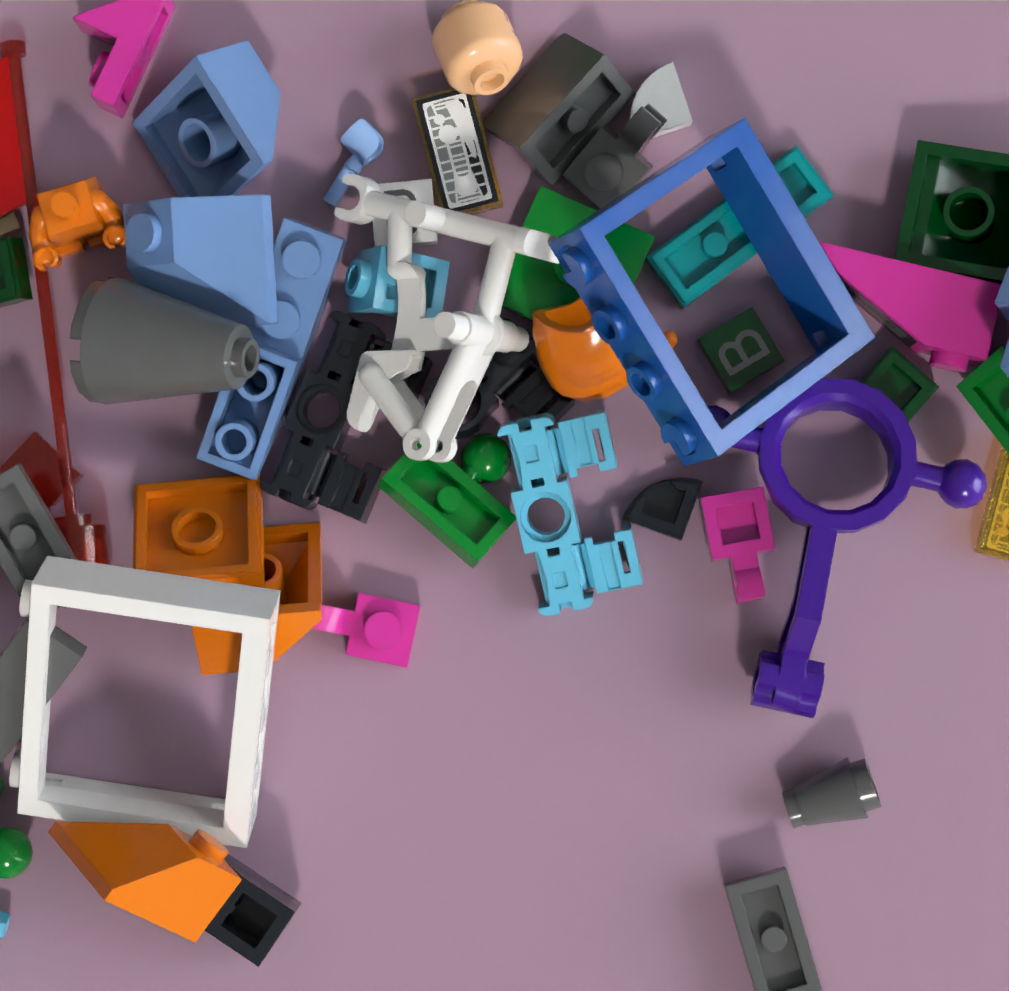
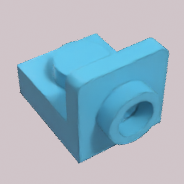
(376, 291)

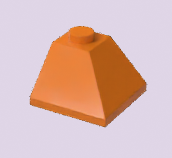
(291, 566)
(152, 870)

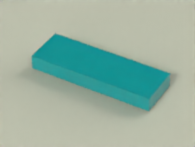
(716, 241)

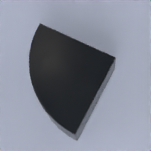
(665, 506)

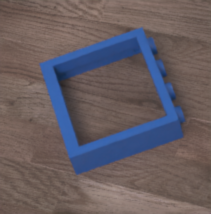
(785, 248)

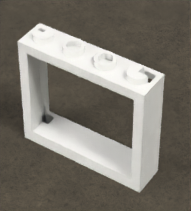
(164, 599)

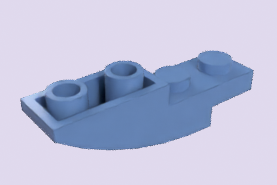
(250, 417)

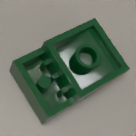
(957, 212)

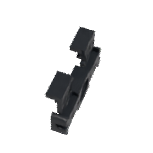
(306, 463)

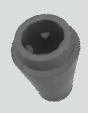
(833, 795)

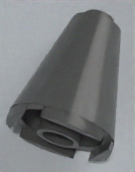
(155, 346)

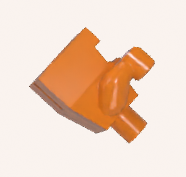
(72, 218)

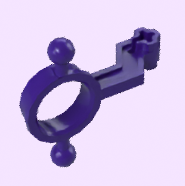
(787, 678)

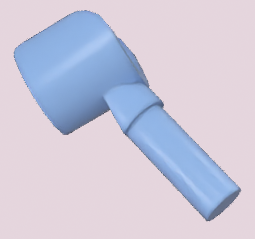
(365, 146)

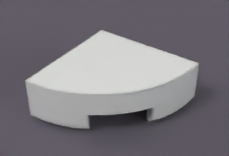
(666, 95)

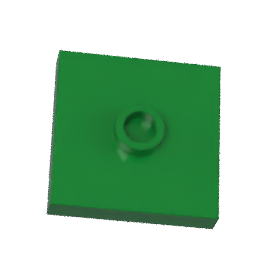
(540, 283)

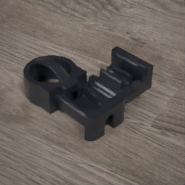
(517, 385)

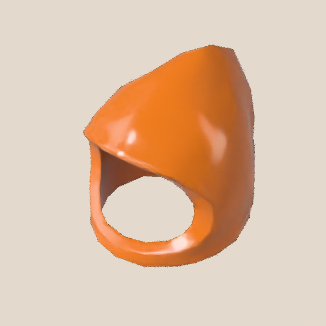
(574, 354)

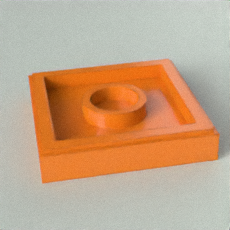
(201, 529)

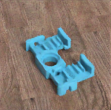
(538, 460)

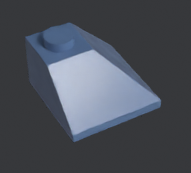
(214, 123)
(207, 253)

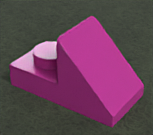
(134, 33)

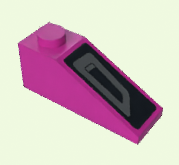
(922, 306)

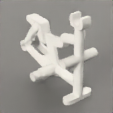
(469, 335)

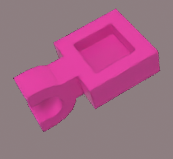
(738, 530)
(376, 629)

